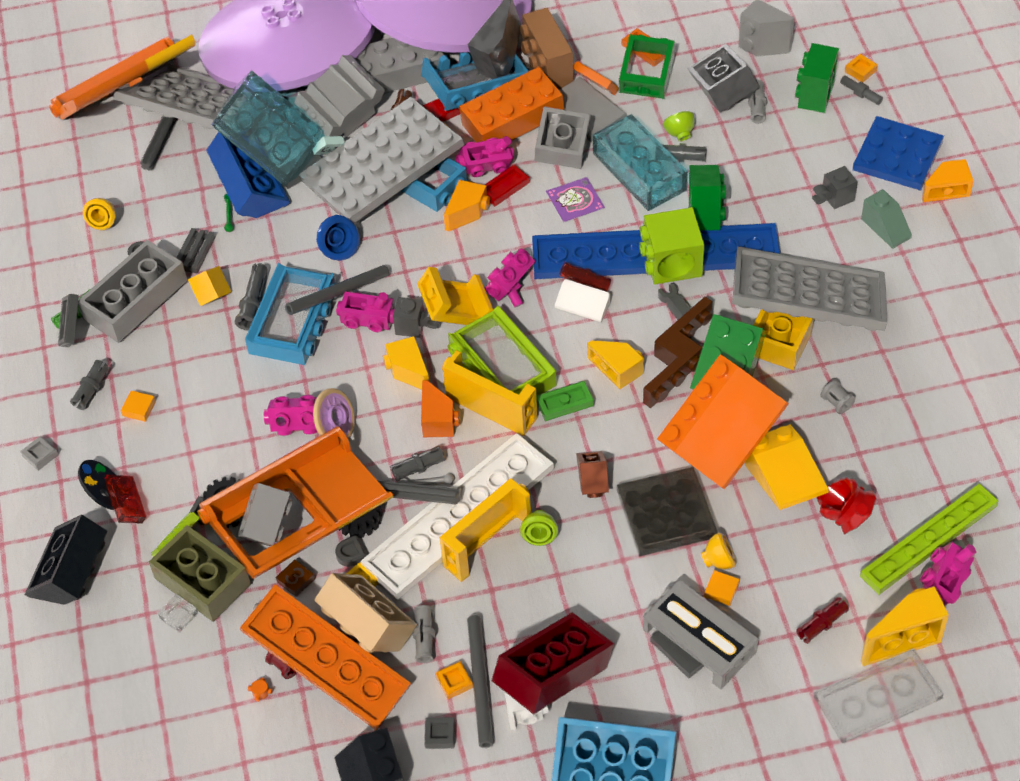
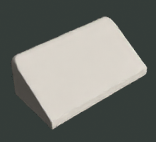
(583, 300)

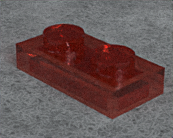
(125, 499)

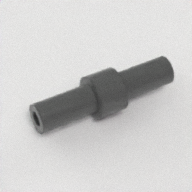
(861, 90)

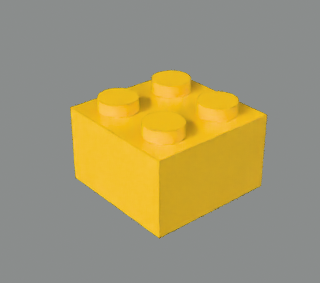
(784, 337)

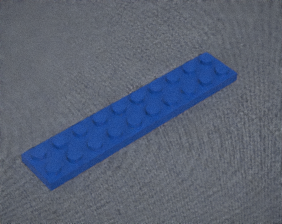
(620, 250)

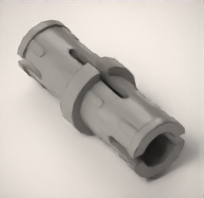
(757, 102)
(423, 633)

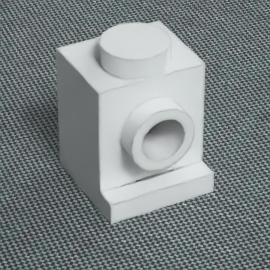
(519, 714)

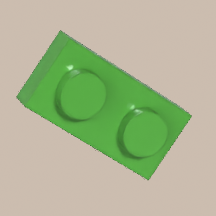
(564, 401)

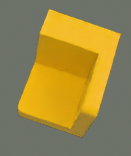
(209, 285)

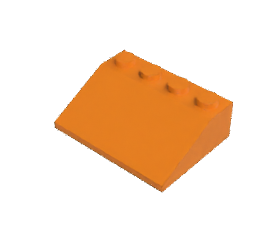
(722, 421)

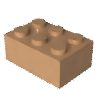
(547, 47)

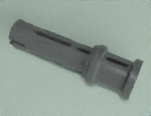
(250, 303)

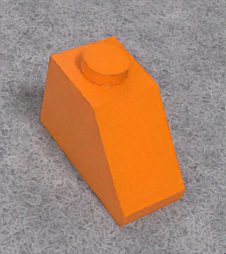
(437, 412)

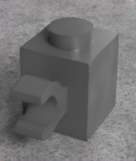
(837, 188)
(410, 317)

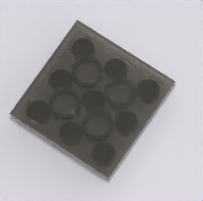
(666, 511)

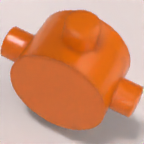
(260, 689)

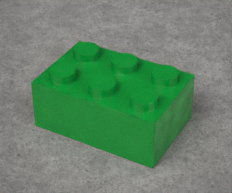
(733, 340)

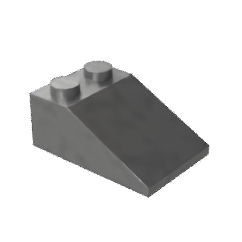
(496, 42)
(724, 78)

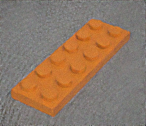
(325, 657)

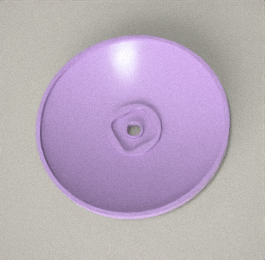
(434, 23)
(282, 40)

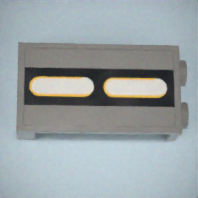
(702, 631)

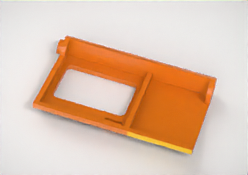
(125, 72)
(321, 477)

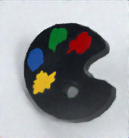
(92, 479)

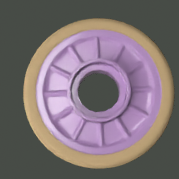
(336, 401)

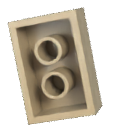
(365, 613)

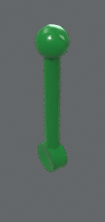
(228, 226)

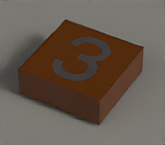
(295, 578)

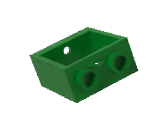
(641, 84)

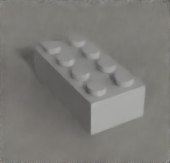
(396, 63)
(132, 291)

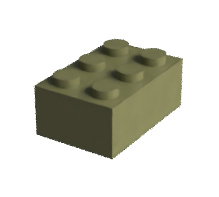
(200, 573)

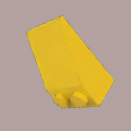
(786, 468)
(911, 624)

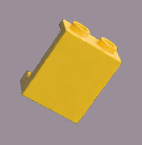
(453, 300)

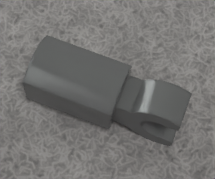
(675, 302)

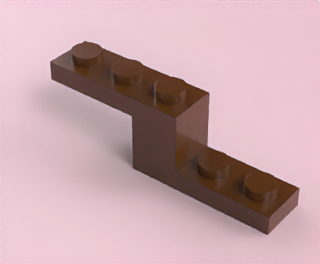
(677, 352)

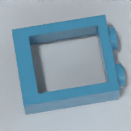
(441, 196)

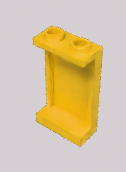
(489, 398)
(481, 524)

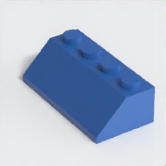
(246, 183)

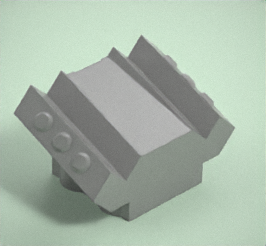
(341, 98)

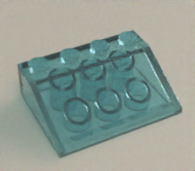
(267, 127)

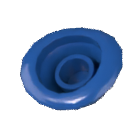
(338, 238)

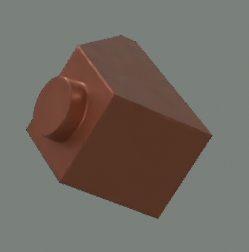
(592, 474)

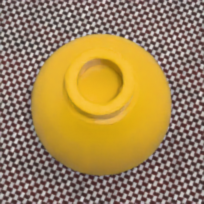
(99, 213)
(719, 553)

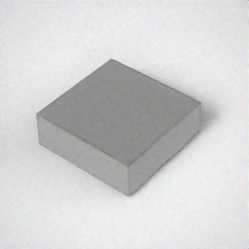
(39, 453)

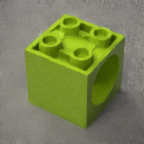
(672, 246)

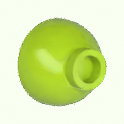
(679, 125)
(539, 528)

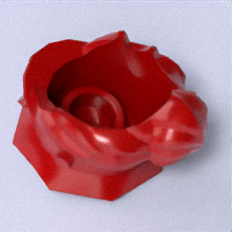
(847, 504)

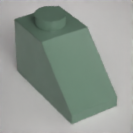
(886, 218)

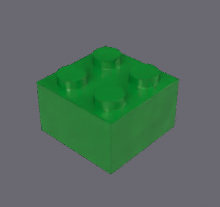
(817, 77)
(707, 195)

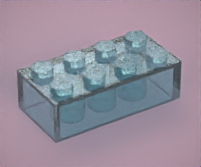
(640, 162)

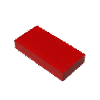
(506, 184)

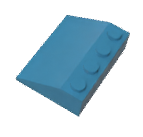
(612, 752)

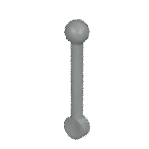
(448, 479)

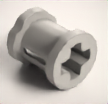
(837, 396)

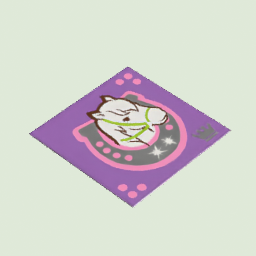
(575, 199)

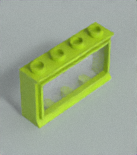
(502, 354)

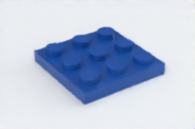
(898, 153)

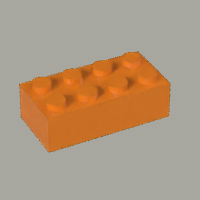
(511, 107)

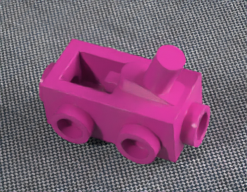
(486, 156)
(505, 280)
(366, 311)
(296, 415)
(949, 571)

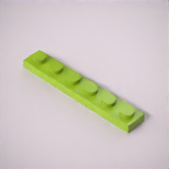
(927, 538)

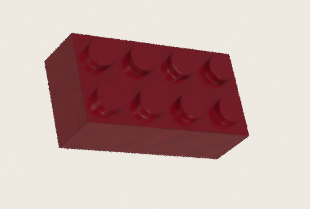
(552, 662)

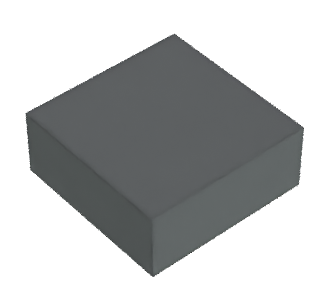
(439, 732)

